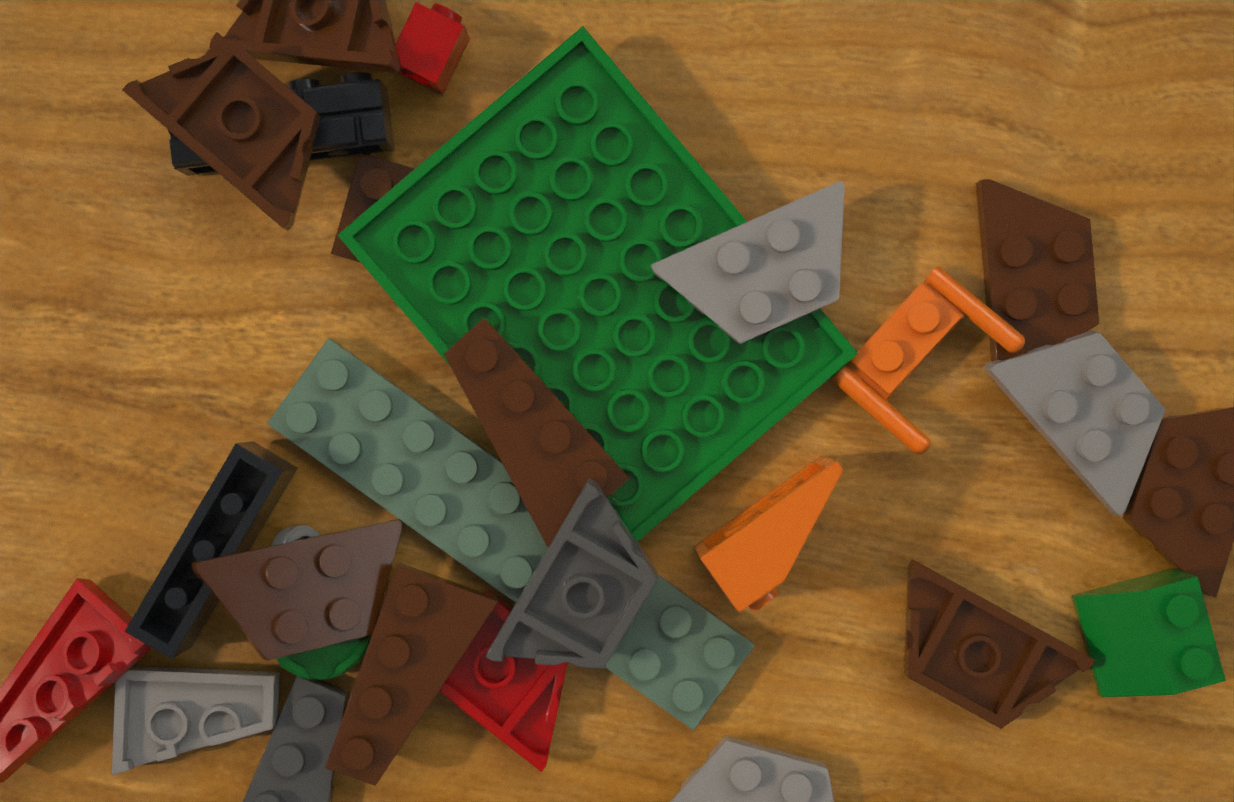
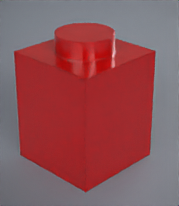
(431, 46)

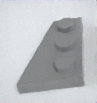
(185, 709)

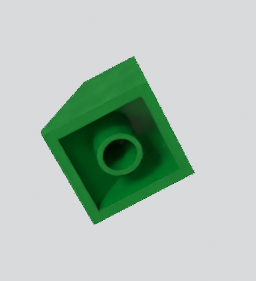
(1149, 636)

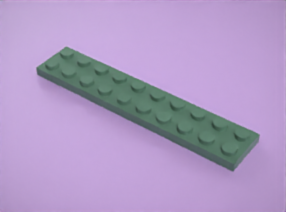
(474, 513)

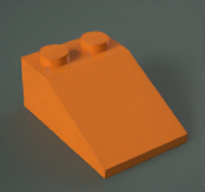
(763, 541)

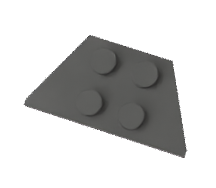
(580, 590)

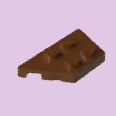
(317, 33)
(238, 124)
(1035, 267)
(1188, 494)
(306, 589)
(979, 651)

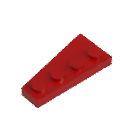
(64, 671)

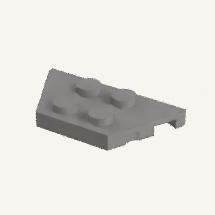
(765, 267)
(1087, 410)
(755, 773)

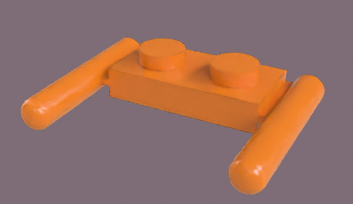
(907, 342)

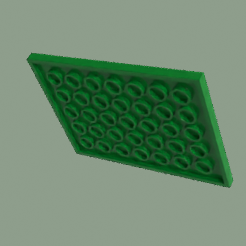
(550, 234)

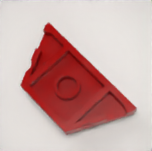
(508, 696)

